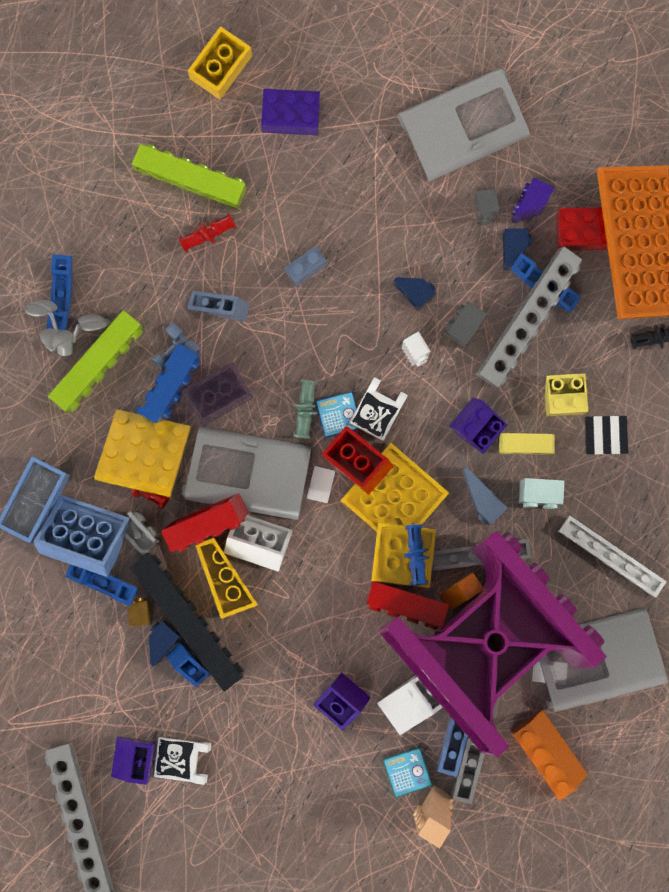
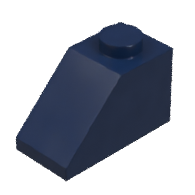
(514, 242)
(415, 290)
(161, 641)

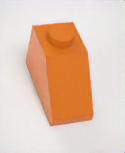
(461, 591)

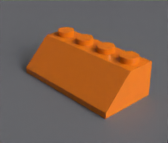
(550, 754)

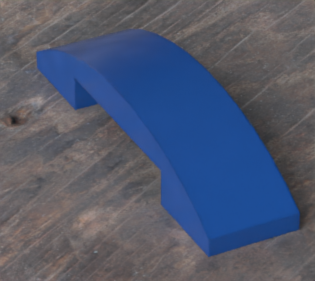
(529, 274)
(61, 290)
(110, 585)

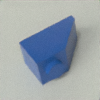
(187, 664)

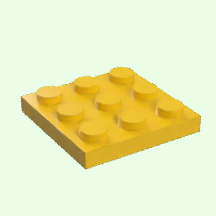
(389, 558)

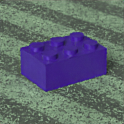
(290, 112)

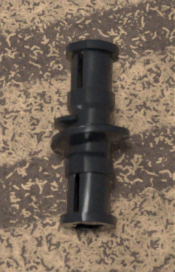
(650, 338)

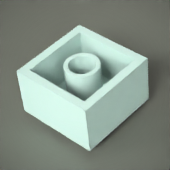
(541, 492)

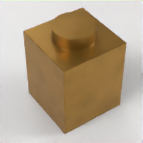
(139, 613)

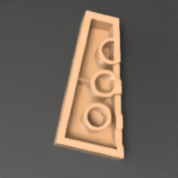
(434, 816)

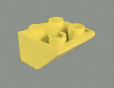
(566, 395)

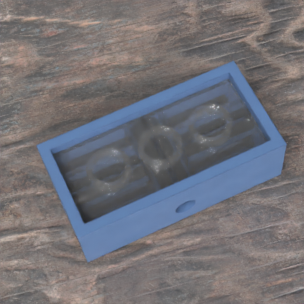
(33, 499)

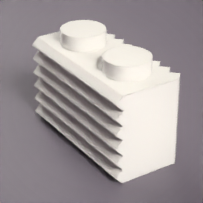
(416, 349)

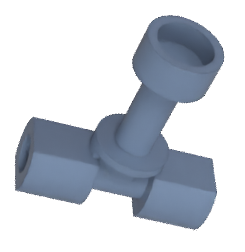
(178, 338)

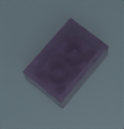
(217, 394)

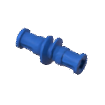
(416, 555)

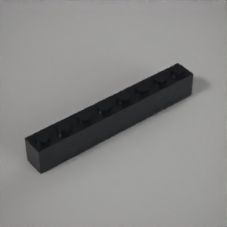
(187, 622)

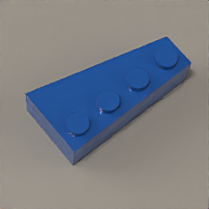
(170, 384)

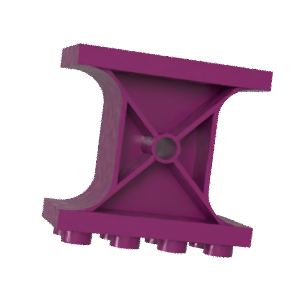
(522, 626)

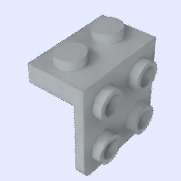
(140, 535)

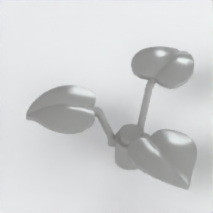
(62, 339)

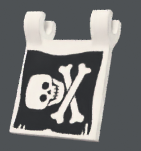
(377, 411)
(178, 760)

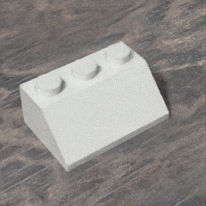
(259, 542)

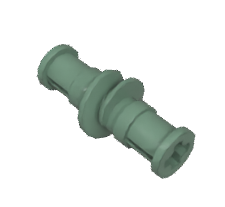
(305, 409)

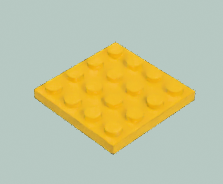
(142, 453)
(402, 496)

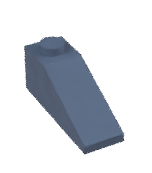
(219, 305)
(484, 501)

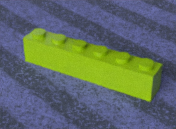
(189, 176)
(95, 362)

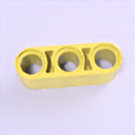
(526, 443)

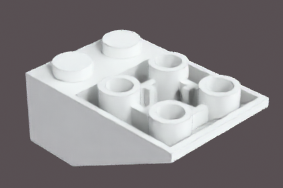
(409, 705)

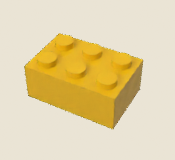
(220, 63)

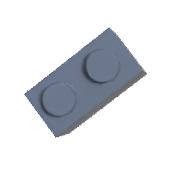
(306, 266)

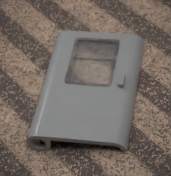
(467, 117)
(266, 476)
(630, 664)

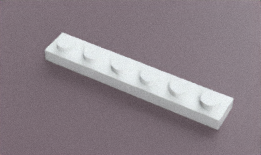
(612, 556)

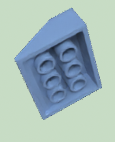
(82, 535)

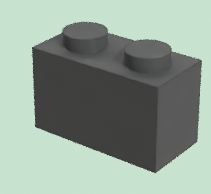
(486, 206)
(466, 324)

